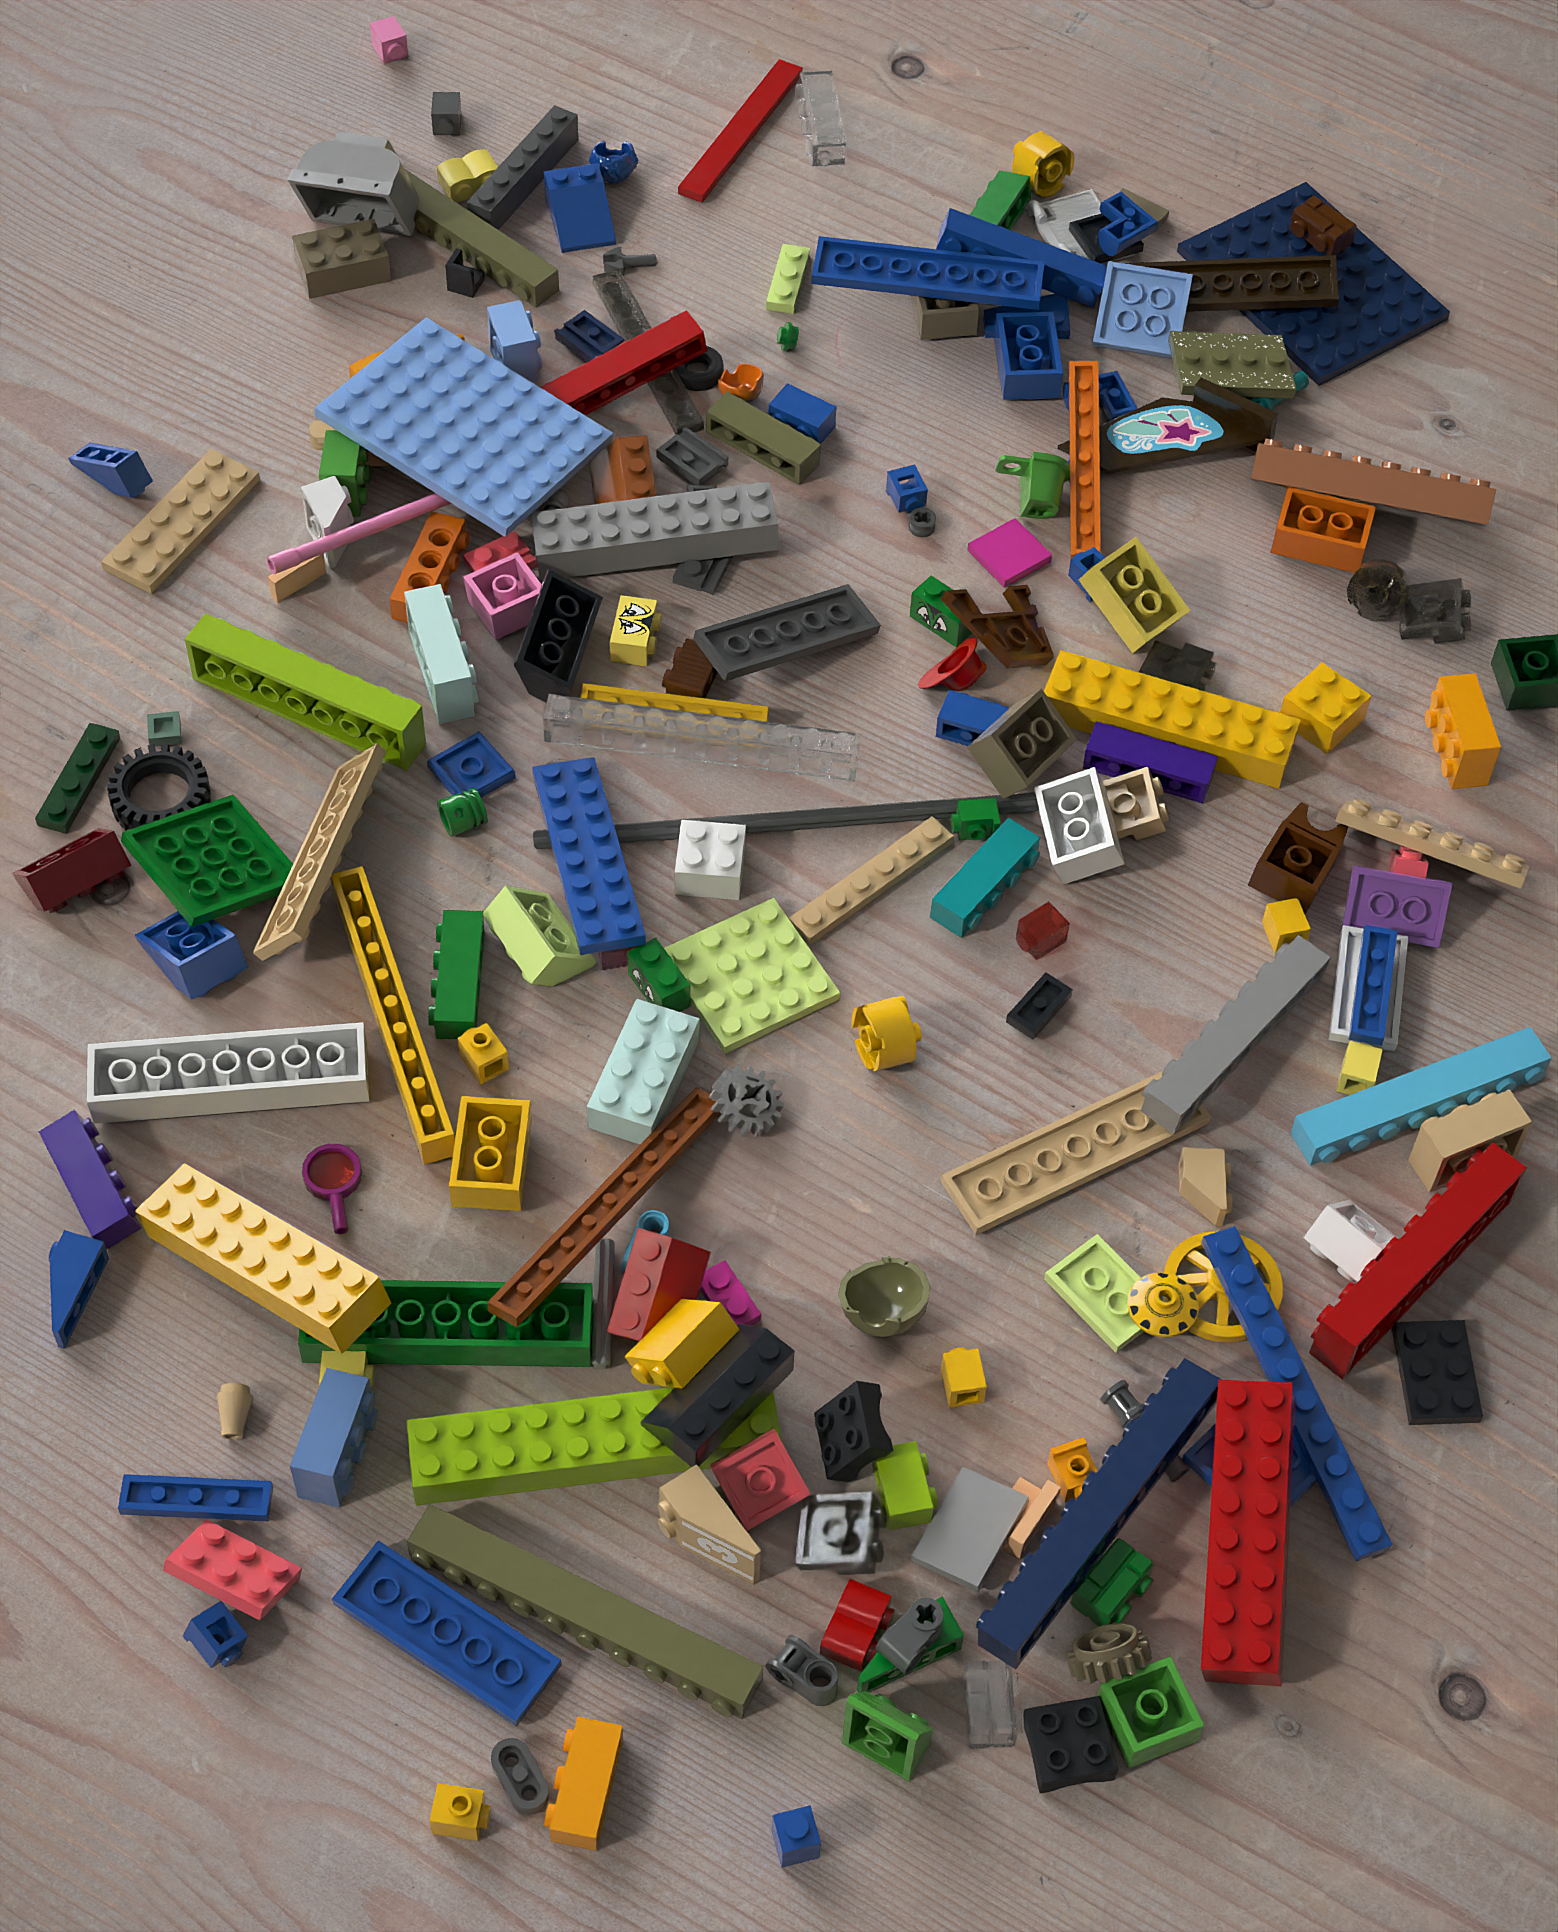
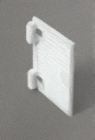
(1062, 212)

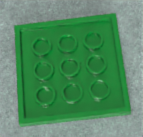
(210, 859)

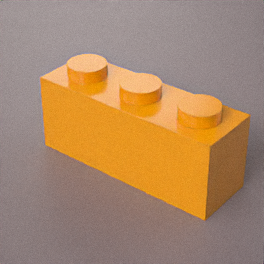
(584, 1783)

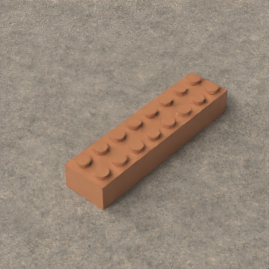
(1373, 483)

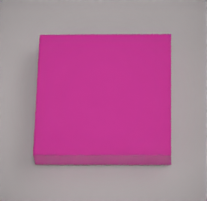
(1009, 552)

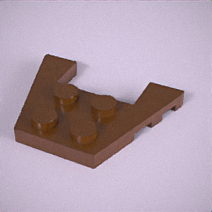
(1007, 635)

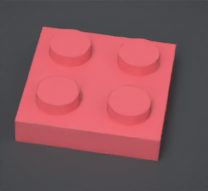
(760, 1479)

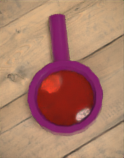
(331, 1175)

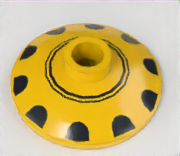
(1161, 1317)

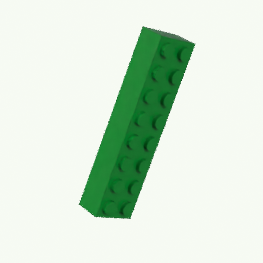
(453, 1327)

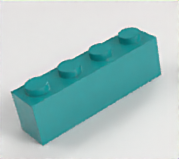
(985, 878)

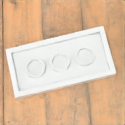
(1345, 987)

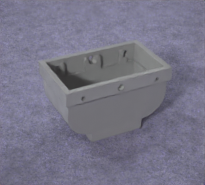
(356, 181)

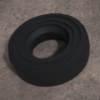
(704, 380)

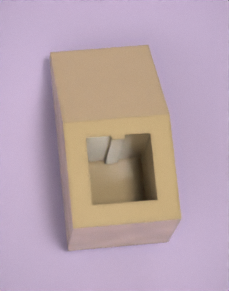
(1204, 1181)

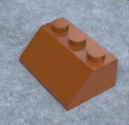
(622, 471)

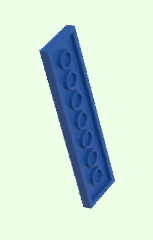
(928, 272)
(588, 856)

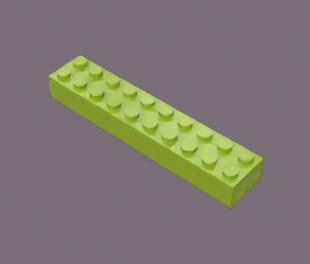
(552, 1446)

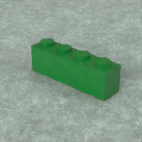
(1004, 199)
(459, 973)

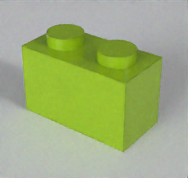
(904, 1486)

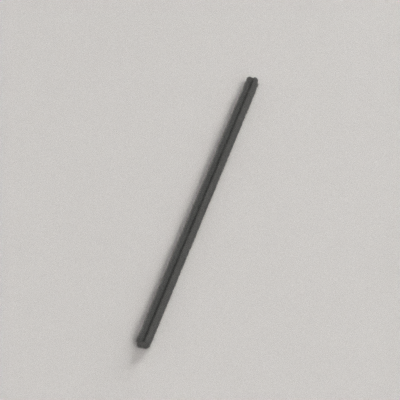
(813, 818)

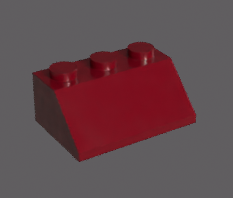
(73, 870)

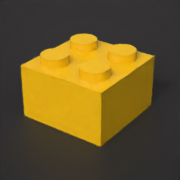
(1327, 707)

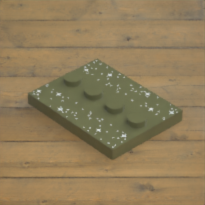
(1238, 362)

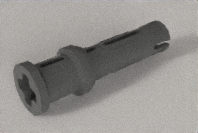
(1128, 1408)

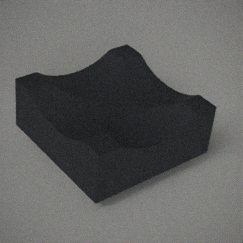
(852, 1431)
(1070, 1744)

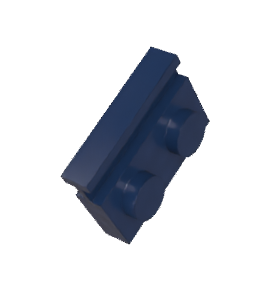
(587, 336)

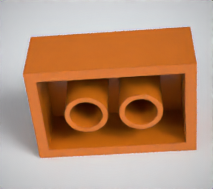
(1323, 529)

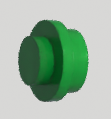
(788, 336)

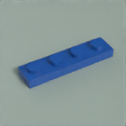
(1373, 985)
(195, 1497)

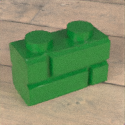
(1113, 1584)

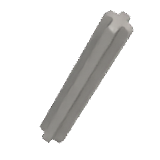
(602, 1303)

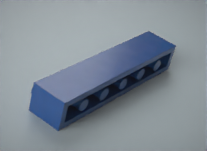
(1063, 271)

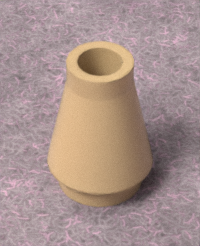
(233, 1408)

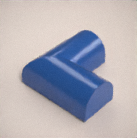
(1128, 224)
(1112, 395)

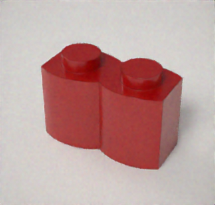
(856, 1625)

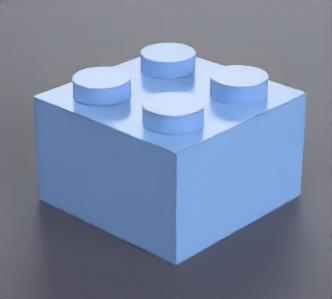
(513, 339)

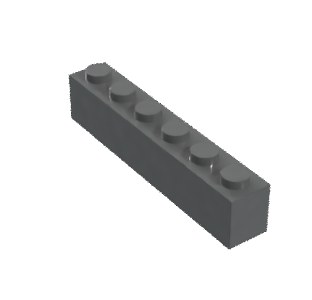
(525, 167)

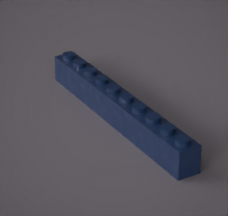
(1097, 1514)

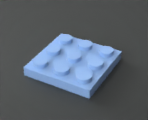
(1141, 308)

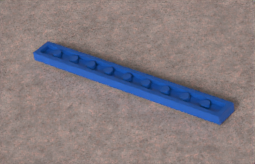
(1312, 1423)

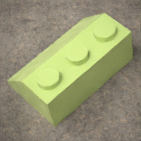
(536, 936)

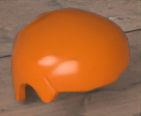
(743, 383)

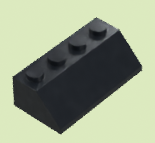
(556, 636)
(721, 1394)

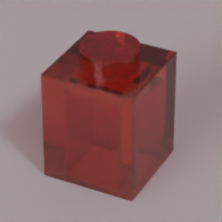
(1042, 931)

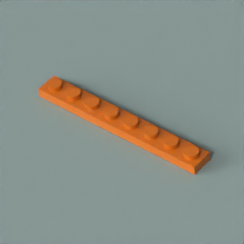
(1084, 457)

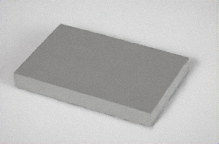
(970, 1529)

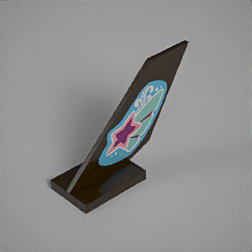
(1183, 429)

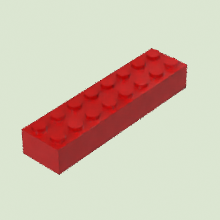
(1415, 1260)
(1249, 1533)

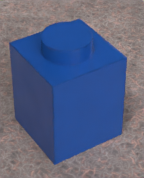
(796, 1836)

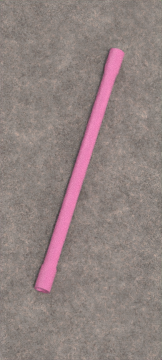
(294, 556)

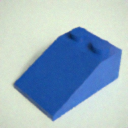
(579, 208)
(193, 956)

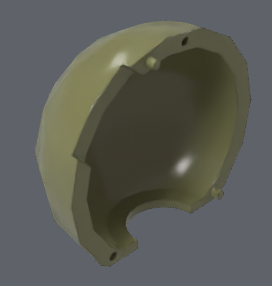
(884, 1296)

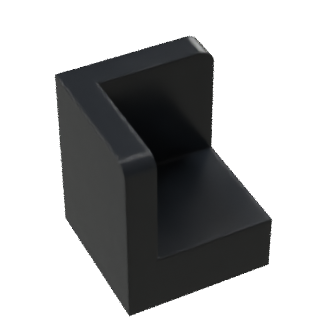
(461, 278)

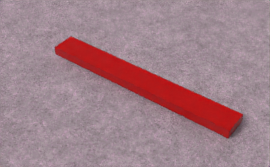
(739, 131)

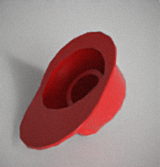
(957, 670)

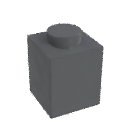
(446, 113)

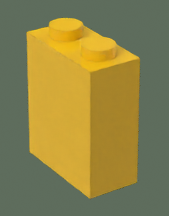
(681, 1343)

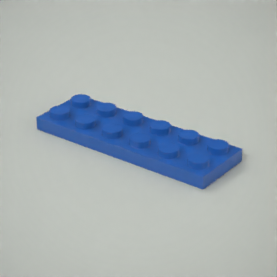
(447, 1632)

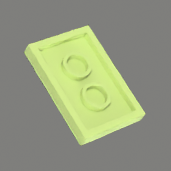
(1098, 1288)

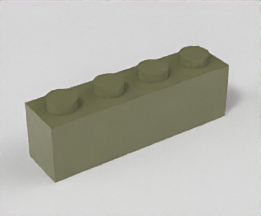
(763, 438)

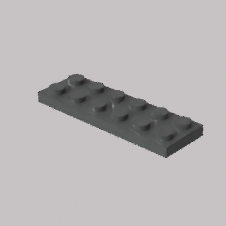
(786, 632)

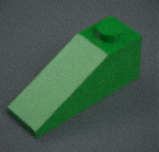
(882, 1672)

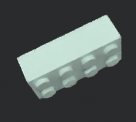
(441, 653)
(643, 1072)

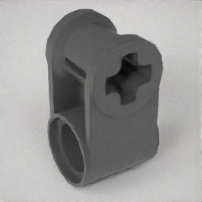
(908, 1639)
(799, 1666)

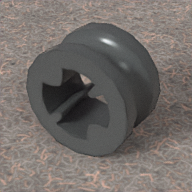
(922, 515)

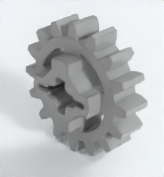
(746, 1101)

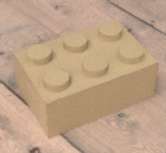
(1450, 1141)

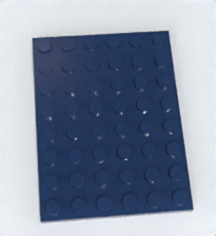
(1376, 297)

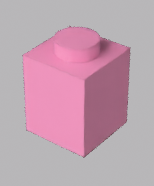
(388, 39)

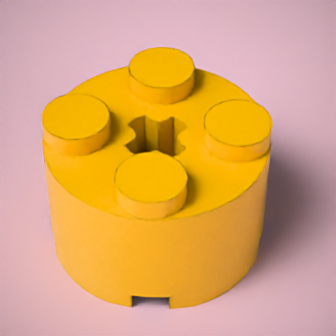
(1044, 161)
(885, 1033)

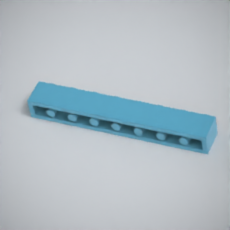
(1419, 1095)

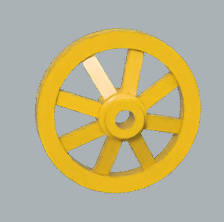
(1213, 1289)

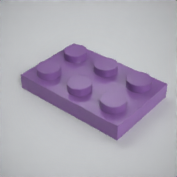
(1398, 903)

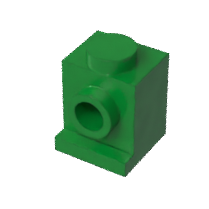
(975, 819)

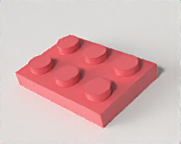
(232, 1569)

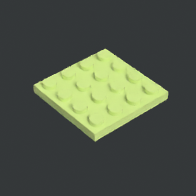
(751, 975)

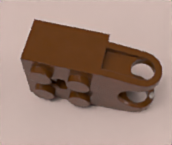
(1297, 859)

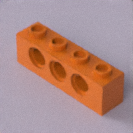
(431, 559)

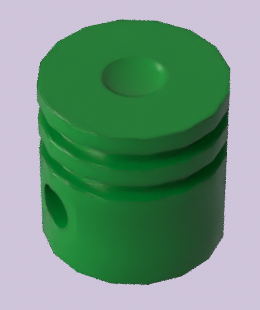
(469, 810)

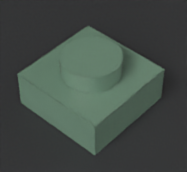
(164, 728)

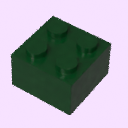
(1527, 671)

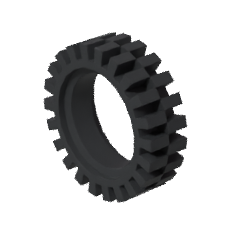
(155, 762)

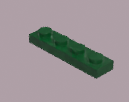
(77, 778)

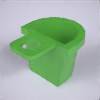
(1039, 482)

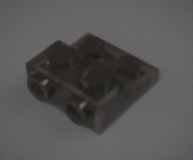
(1436, 611)
(1182, 666)
(841, 1533)

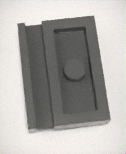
(692, 457)
(702, 574)

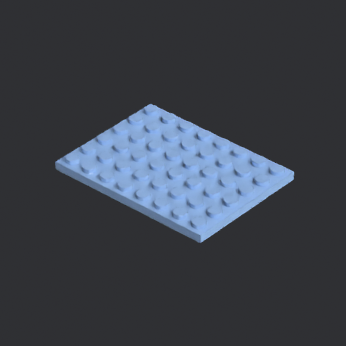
(464, 426)

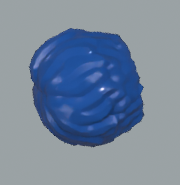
(614, 164)

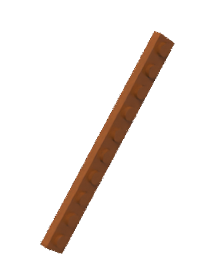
(603, 1209)

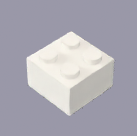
(710, 859)

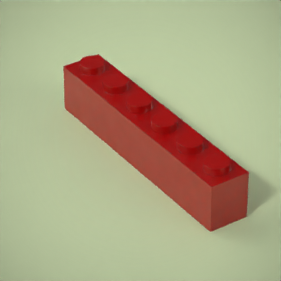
(630, 364)

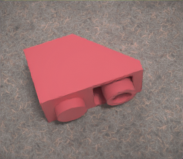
(1408, 862)

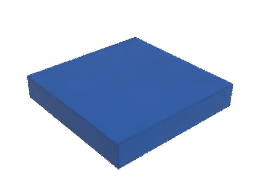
(471, 765)

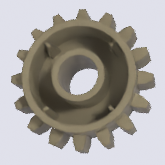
(1108, 1653)

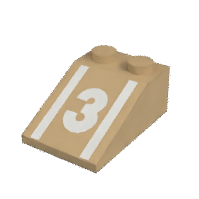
(706, 1525)

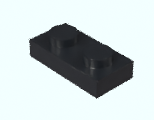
(1039, 1005)

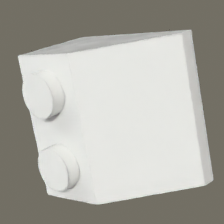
(327, 512)
(1348, 1238)

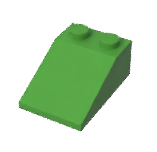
(885, 1733)

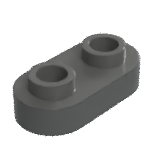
(521, 1777)

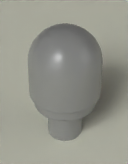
(557, 501)

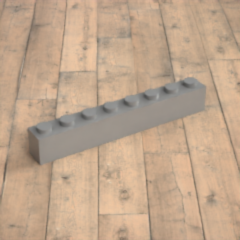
(1234, 1034)

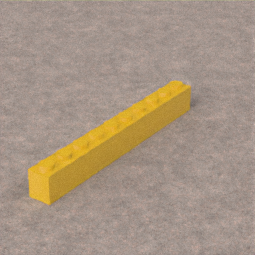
(393, 1016)

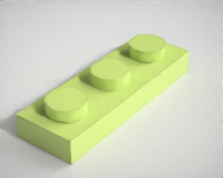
(788, 278)

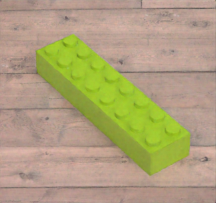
(305, 690)

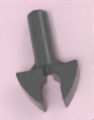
(615, 260)

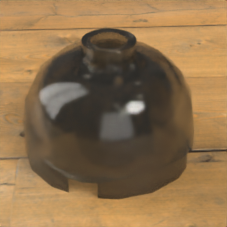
(1378, 589)

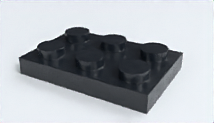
(1437, 1372)

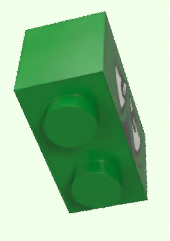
(933, 614)
(658, 976)

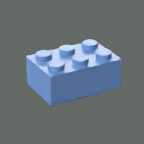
(334, 1438)

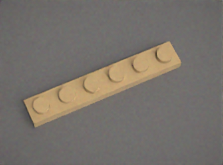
(871, 880)

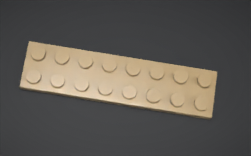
(320, 853)
(1060, 1157)

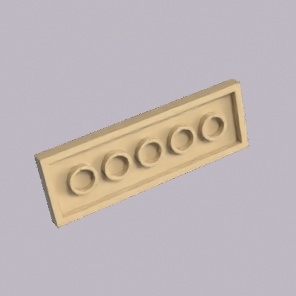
(180, 521)
(1443, 847)

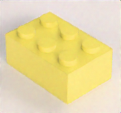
(1134, 594)

